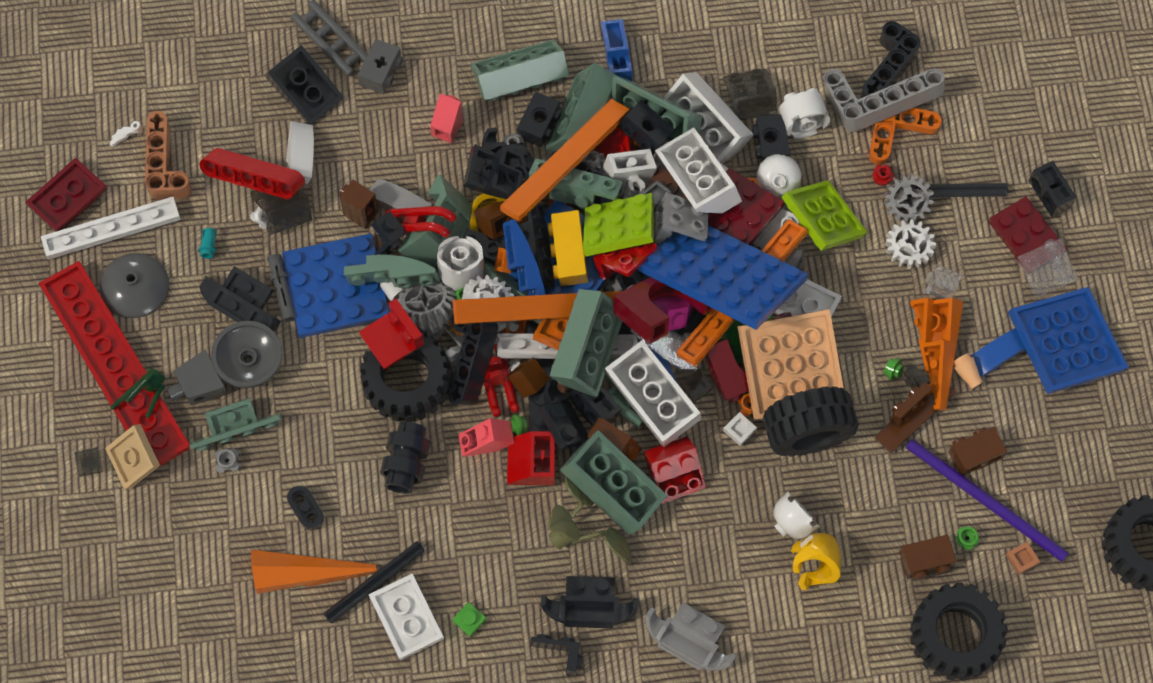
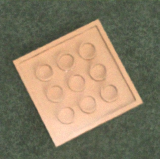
(789, 357)

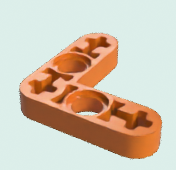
(890, 124)

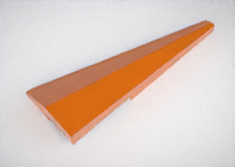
(938, 330)
(281, 571)

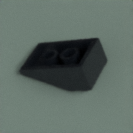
(304, 85)

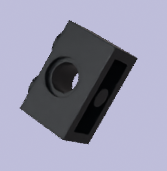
(539, 107)
(643, 118)
(774, 128)

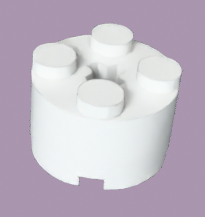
(804, 113)
(459, 261)

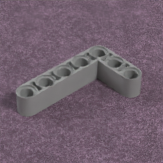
(881, 99)

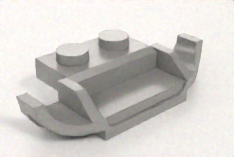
(690, 638)

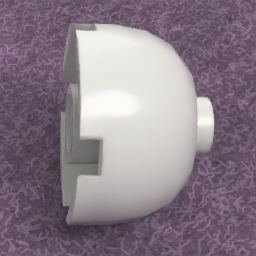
(779, 175)
(793, 518)

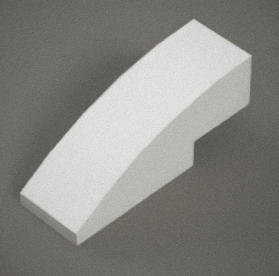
(301, 149)

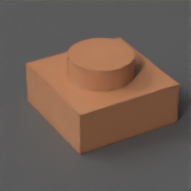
(1022, 558)

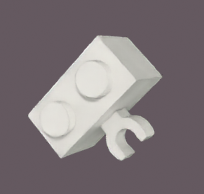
(631, 168)

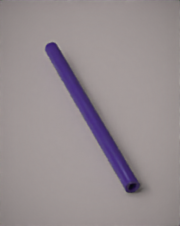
(987, 500)

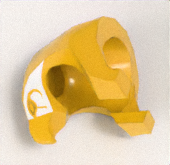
(818, 547)

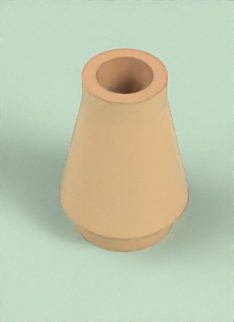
(968, 371)

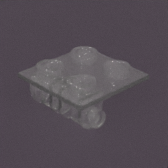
(1047, 267)

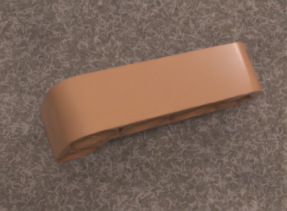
(161, 154)

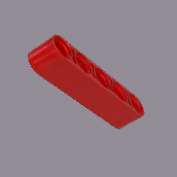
(252, 173)

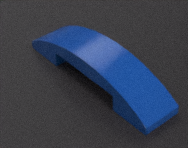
(998, 352)

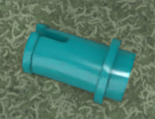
(208, 243)

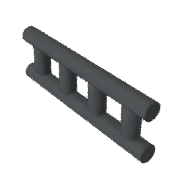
(330, 50)

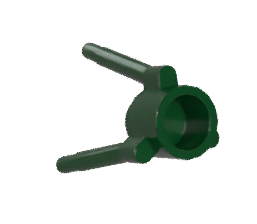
(150, 381)

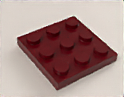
(752, 215)

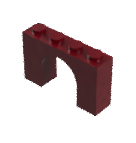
(638, 312)
(726, 373)

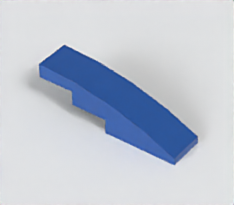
(521, 258)

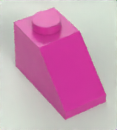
(677, 310)

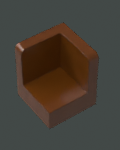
(528, 377)

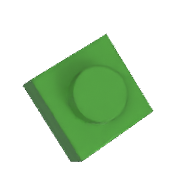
(469, 619)

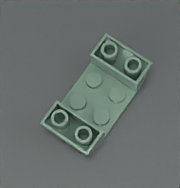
(425, 245)

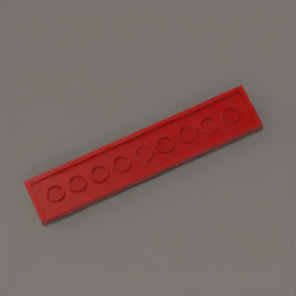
(111, 358)

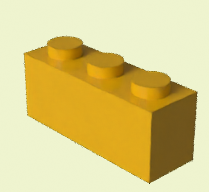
(568, 248)

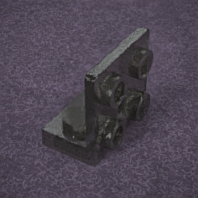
(751, 94)
(281, 212)

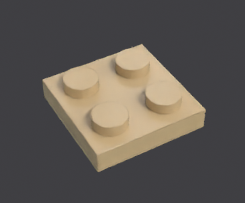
(132, 456)

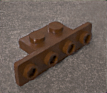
(909, 416)

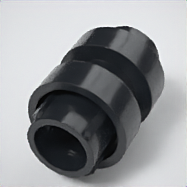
(403, 466)

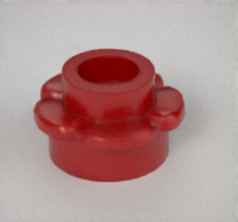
(882, 180)

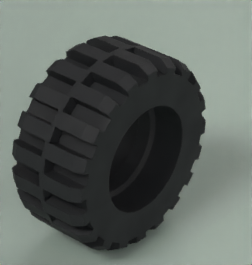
(413, 402)
(810, 421)
(1119, 545)
(980, 610)

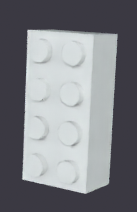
(653, 393)

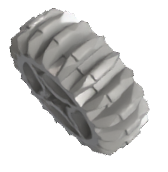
(428, 305)

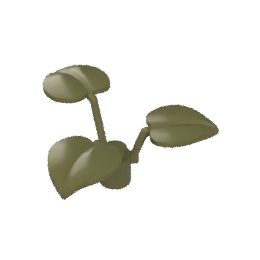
(566, 531)

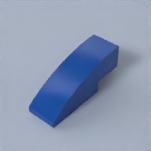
(616, 48)

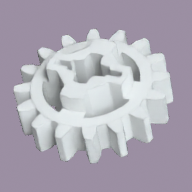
(903, 249)
(486, 288)

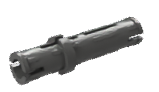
(275, 264)

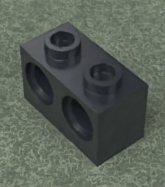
(1052, 189)
(595, 407)

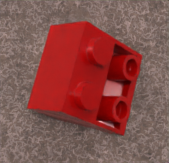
(531, 459)
(675, 468)

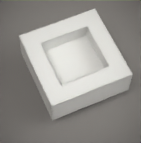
(739, 429)

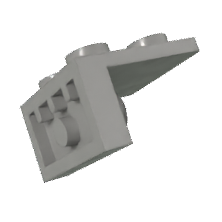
(678, 216)

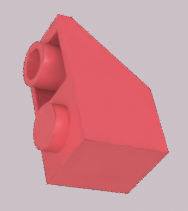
(447, 118)
(486, 437)

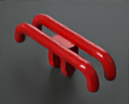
(415, 221)
(496, 375)

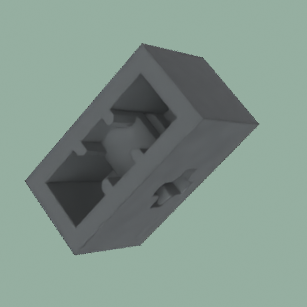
(380, 66)

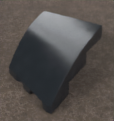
(495, 173)

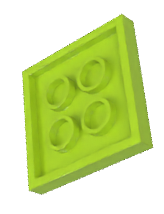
(824, 215)
(618, 224)

